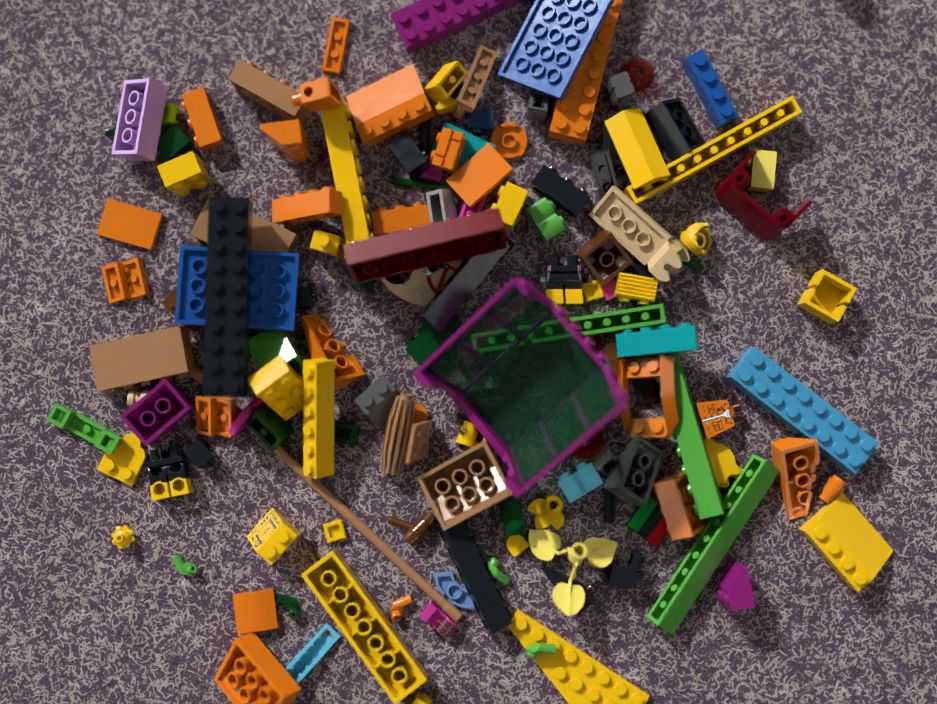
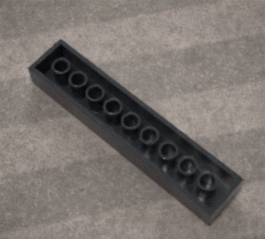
(227, 297)

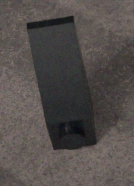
(558, 577)

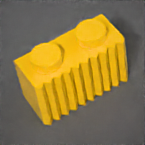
(446, 81)
(635, 288)

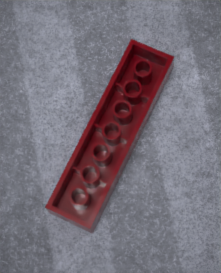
(425, 246)

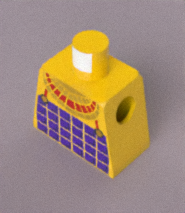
(327, 245)

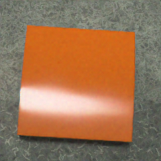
(117, 282)
(215, 415)
(255, 611)

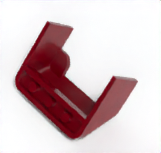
(764, 225)

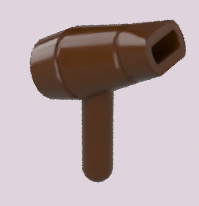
(416, 531)

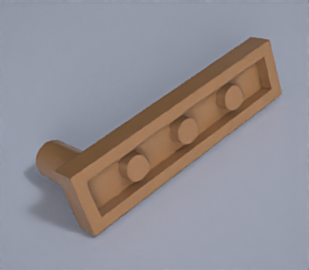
(474, 81)

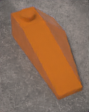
(324, 346)

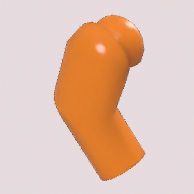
(398, 607)

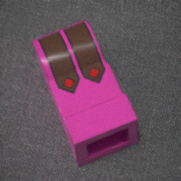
(438, 619)

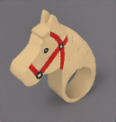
(420, 287)

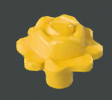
(123, 536)

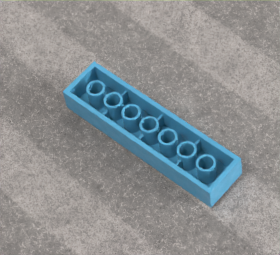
(802, 410)

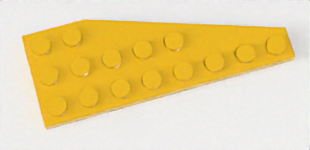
(573, 671)

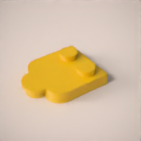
(126, 460)

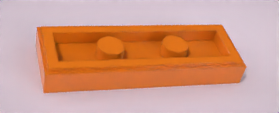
(336, 46)

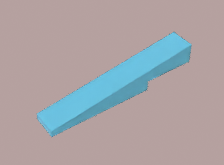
(311, 653)

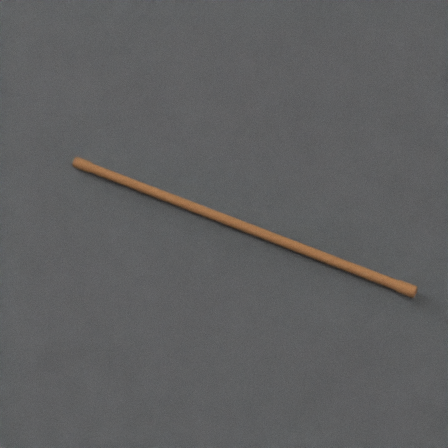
(447, 607)

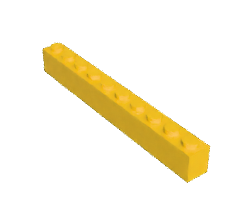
(719, 148)

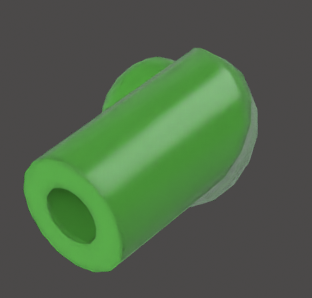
(183, 567)
(545, 648)

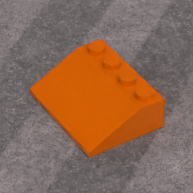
(390, 106)
(254, 675)

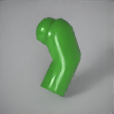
(497, 574)

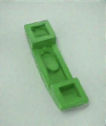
(84, 427)

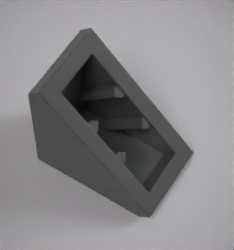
(537, 106)

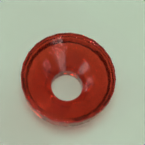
(643, 82)
(593, 448)

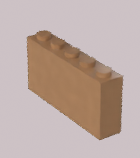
(265, 234)
(142, 359)

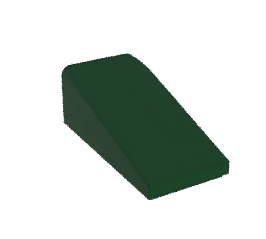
(346, 433)

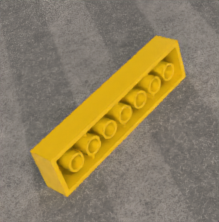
(346, 172)
(365, 625)

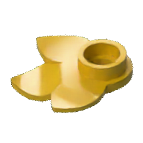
(545, 514)

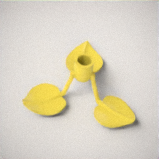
(599, 551)

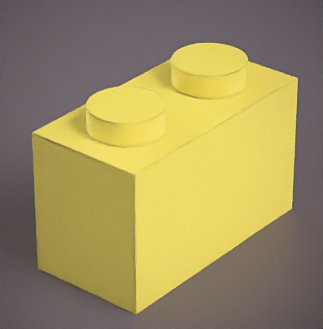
(762, 171)

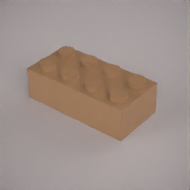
(267, 91)

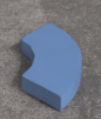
(453, 590)

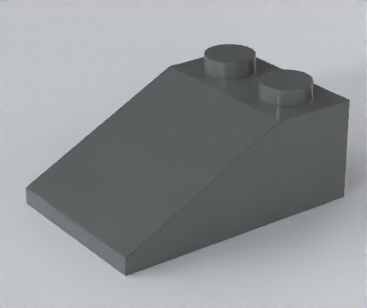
(635, 472)

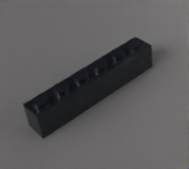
(459, 289)
(475, 577)

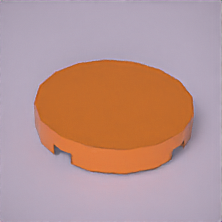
(508, 147)

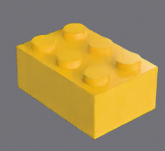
(279, 387)

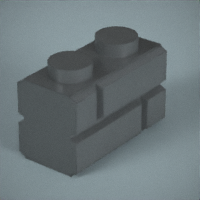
(619, 91)

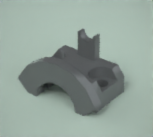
(603, 458)

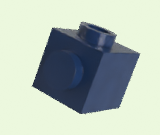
(479, 121)

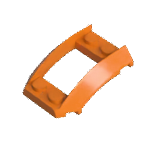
(644, 368)

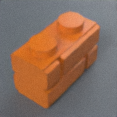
(448, 150)

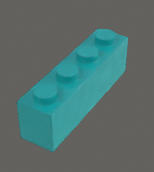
(657, 341)

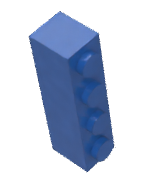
(710, 89)

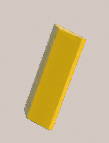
(636, 148)

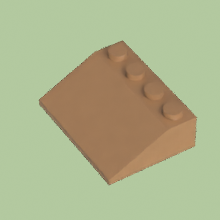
(465, 485)

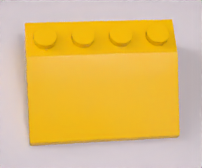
(847, 542)

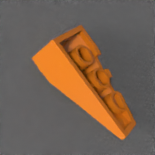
(797, 463)

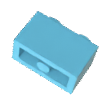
(580, 481)

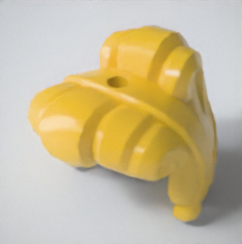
(697, 238)

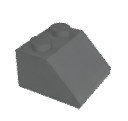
(378, 401)

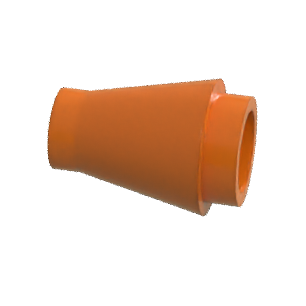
(832, 489)

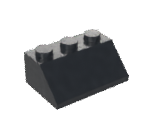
(674, 128)

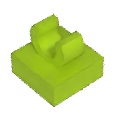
(170, 113)

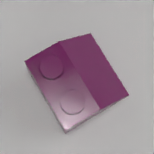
(736, 588)

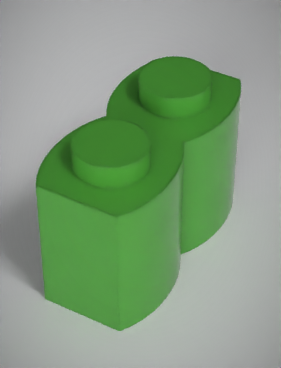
(545, 219)

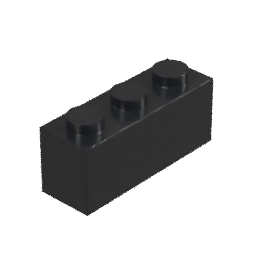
(560, 191)

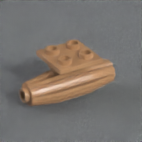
(403, 437)

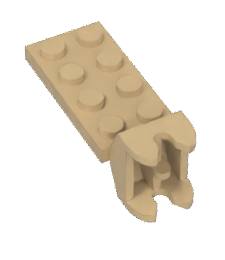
(640, 234)

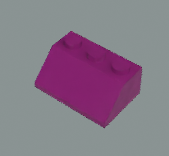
(157, 412)

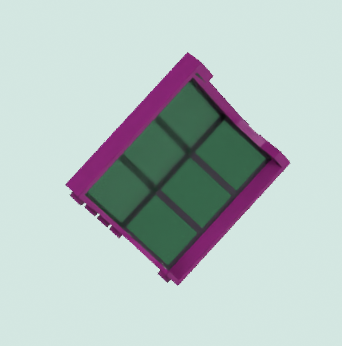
(526, 381)

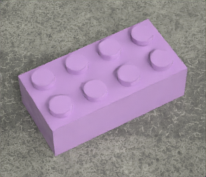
(139, 120)

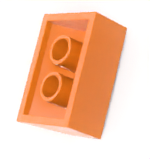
(288, 138)
(678, 507)

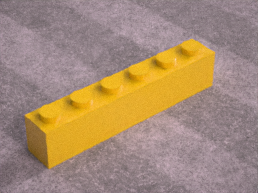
(318, 417)

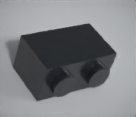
(409, 156)

